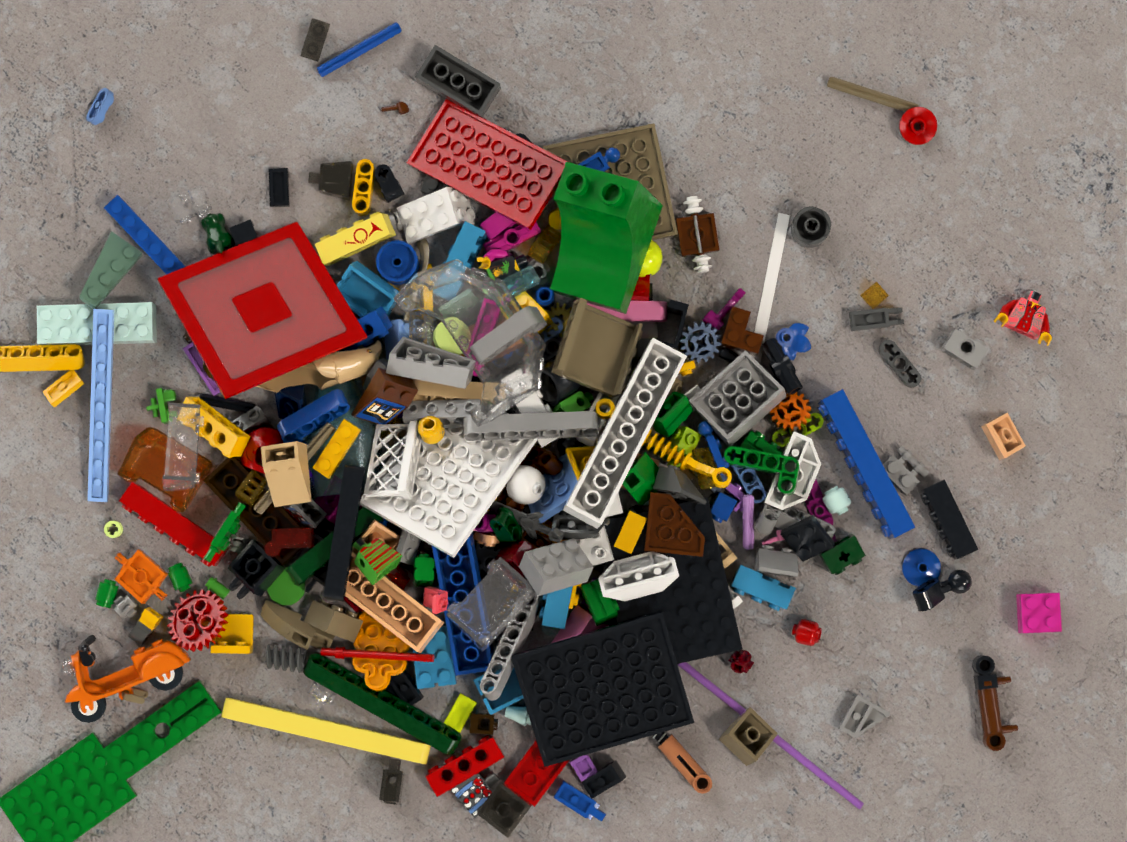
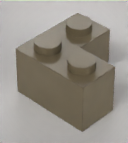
(333, 620)

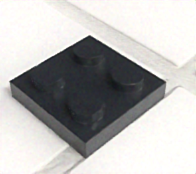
(807, 538)

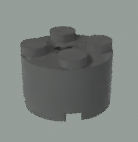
(813, 216)

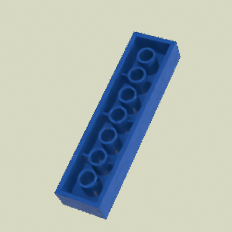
(865, 464)
(459, 578)

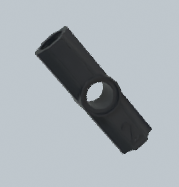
(781, 366)

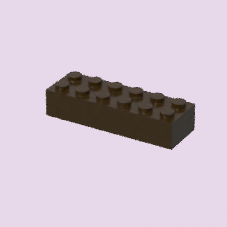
(225, 482)

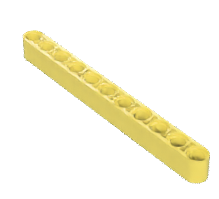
(326, 730)

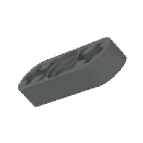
(904, 378)

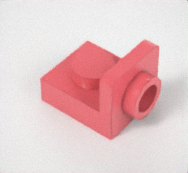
(435, 599)

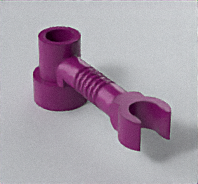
(716, 319)

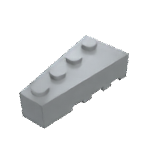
(429, 364)

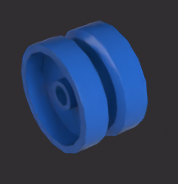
(388, 256)

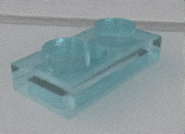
(522, 280)

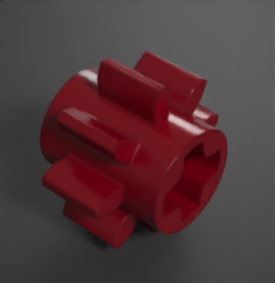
(741, 661)

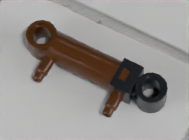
(986, 686)

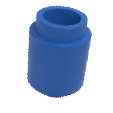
(545, 292)

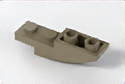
(293, 629)

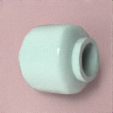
(836, 500)

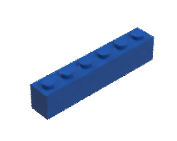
(143, 235)

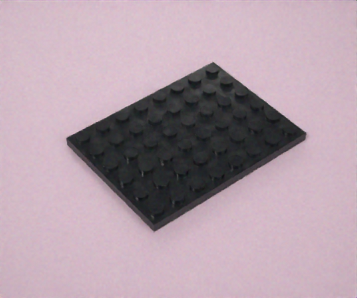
(695, 604)
(602, 688)

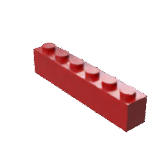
(169, 521)

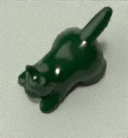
(217, 235)

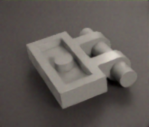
(899, 474)

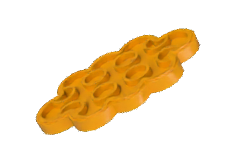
(376, 637)

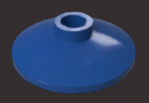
(912, 563)

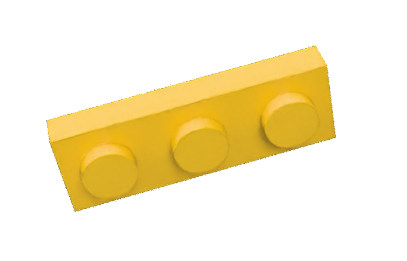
(336, 448)

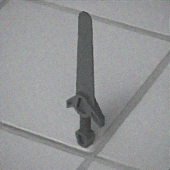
(530, 523)

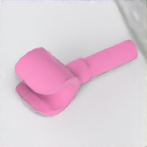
(774, 539)

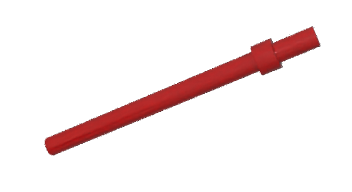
(341, 653)

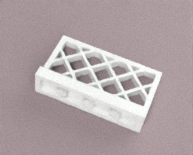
(408, 465)

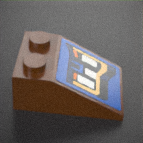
(385, 398)

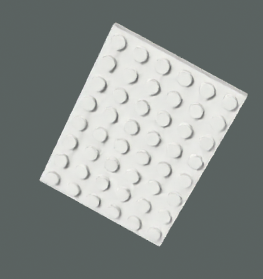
(451, 487)

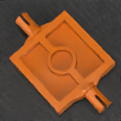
(141, 576)

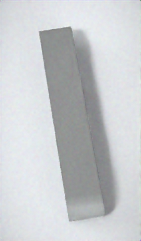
(533, 426)
(510, 645)

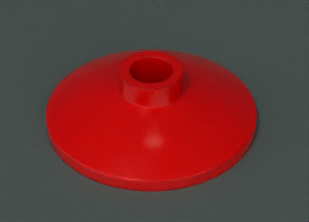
(927, 123)

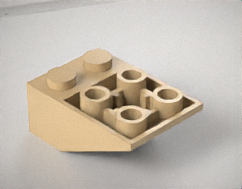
(287, 473)

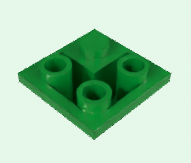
(641, 478)

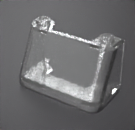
(491, 604)

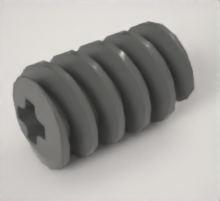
(286, 659)

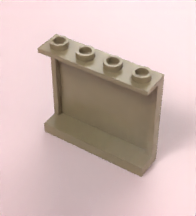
(597, 349)

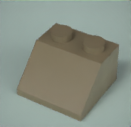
(748, 737)

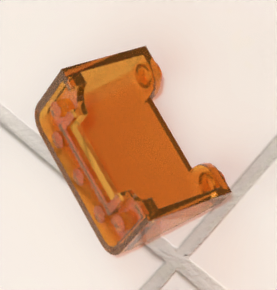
(147, 462)

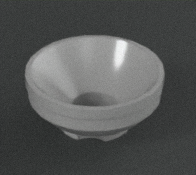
(548, 273)

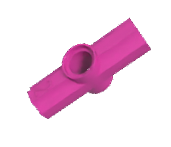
(520, 231)

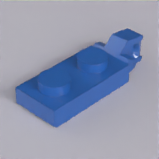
(579, 802)

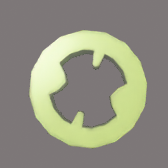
(117, 533)

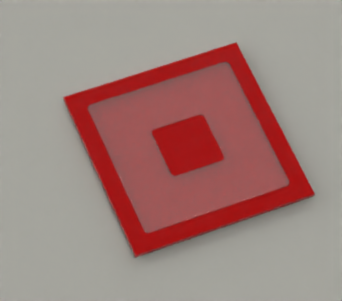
(261, 309)

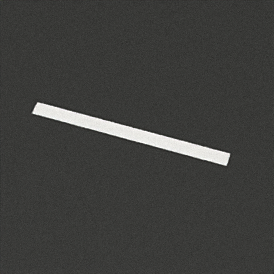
(771, 278)

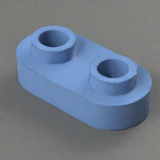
(100, 106)

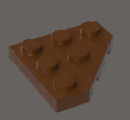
(671, 529)

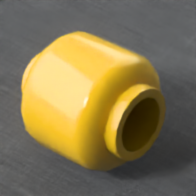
(431, 429)

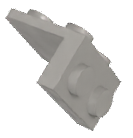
(407, 545)

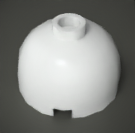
(526, 485)

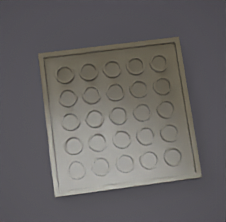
(638, 161)

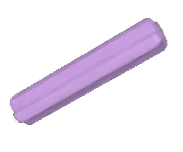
(748, 521)

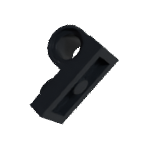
(604, 779)

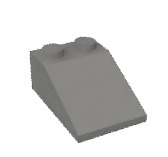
(776, 562)

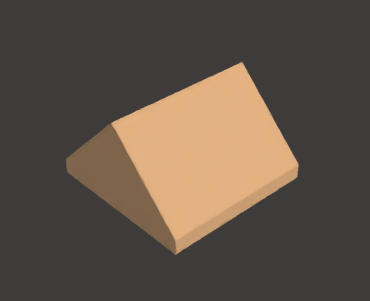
(1003, 436)

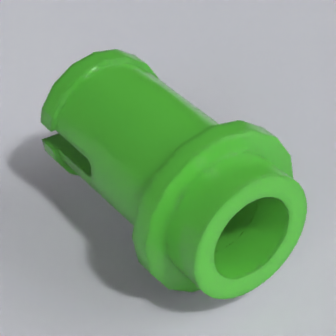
(217, 588)

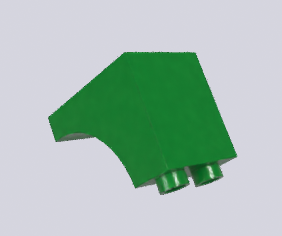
(603, 236)

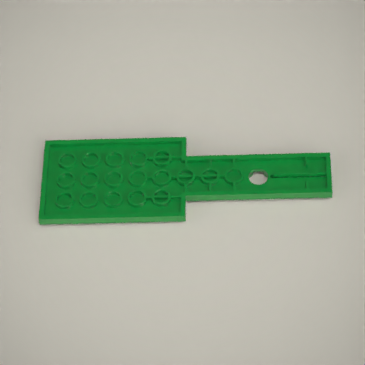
(92, 779)

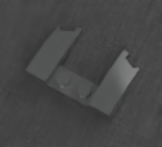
(574, 527)

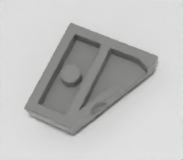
(861, 717)

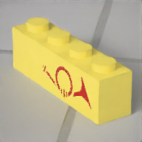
(355, 239)

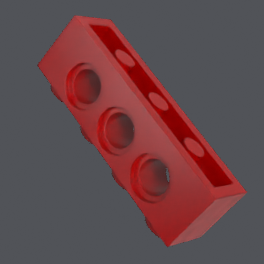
(442, 785)

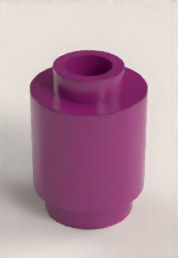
(483, 525)

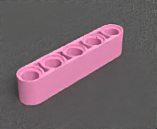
(641, 311)

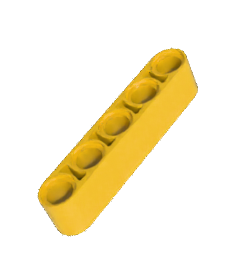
(41, 358)

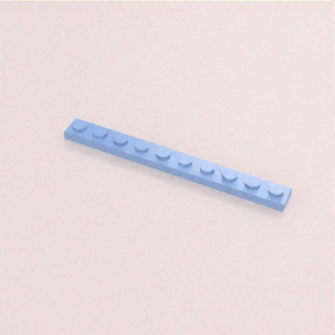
(100, 405)

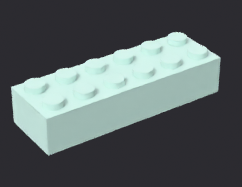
(74, 323)

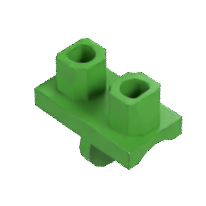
(163, 397)

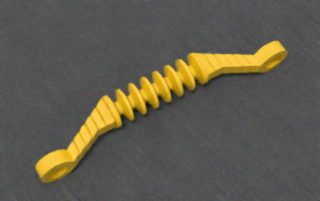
(686, 461)

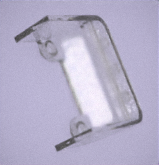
(182, 446)

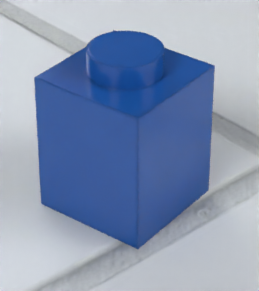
(722, 507)

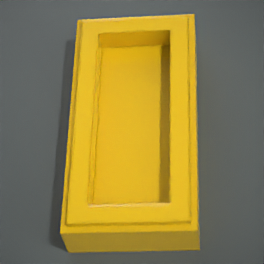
(630, 532)

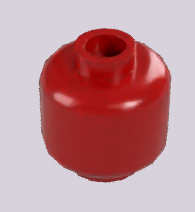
(807, 632)

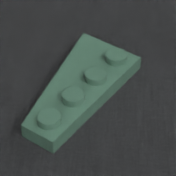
(110, 268)

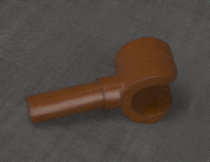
(401, 107)

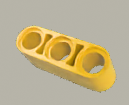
(363, 178)

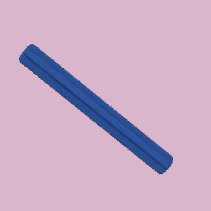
(359, 49)

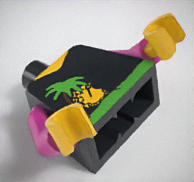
(501, 263)

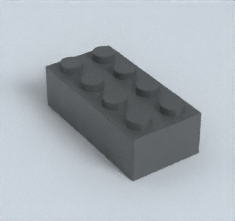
(457, 81)

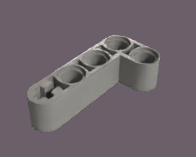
(506, 334)
(774, 517)

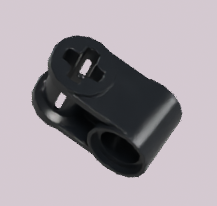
(389, 186)

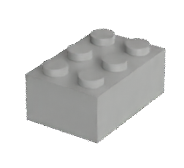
(556, 567)

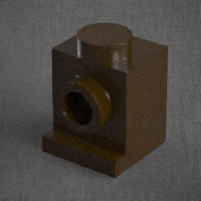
(475, 723)

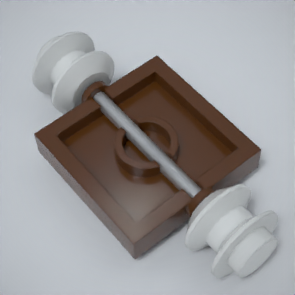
(697, 234)

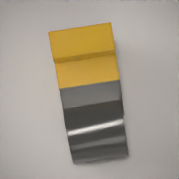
(145, 626)

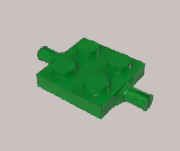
(229, 527)

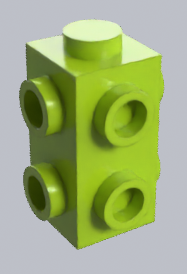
(685, 439)

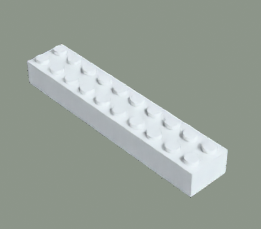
(624, 433)

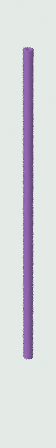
(778, 740)

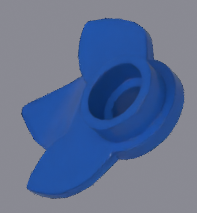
(796, 340)

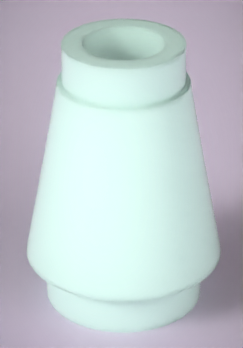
(518, 714)

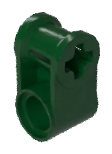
(506, 526)

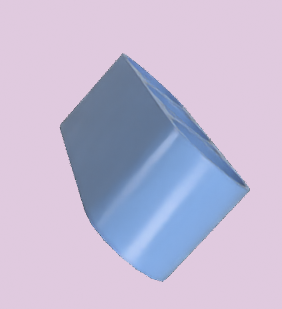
(748, 487)

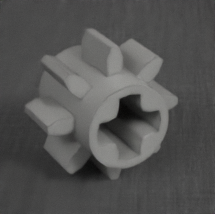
(125, 606)

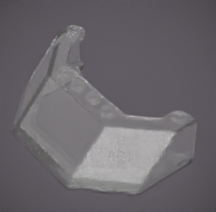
(470, 309)

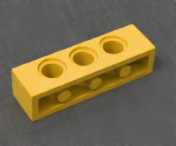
(219, 430)

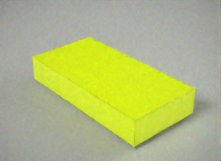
(460, 712)

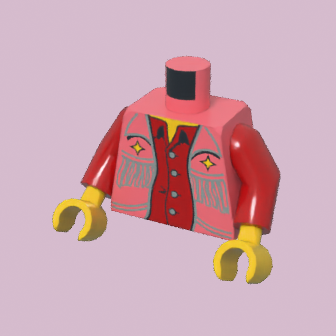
(1026, 318)

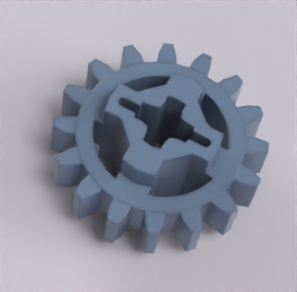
(703, 334)

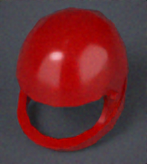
(259, 438)

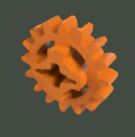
(797, 413)

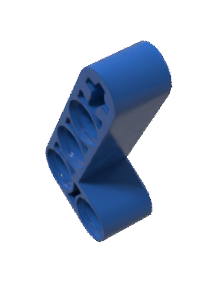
(313, 416)

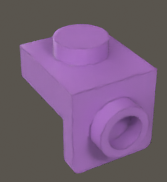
(737, 492)
(583, 767)

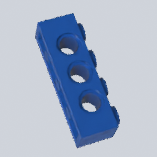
(380, 324)

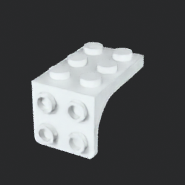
(435, 214)

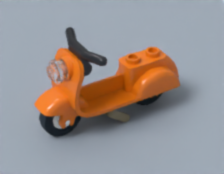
(158, 664)

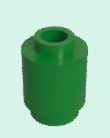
(180, 577)
(106, 593)

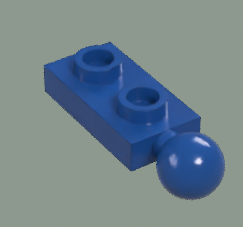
(600, 162)
(713, 444)

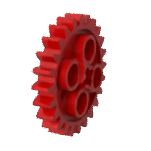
(182, 628)

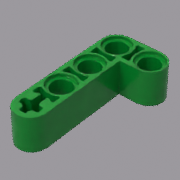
(760, 465)

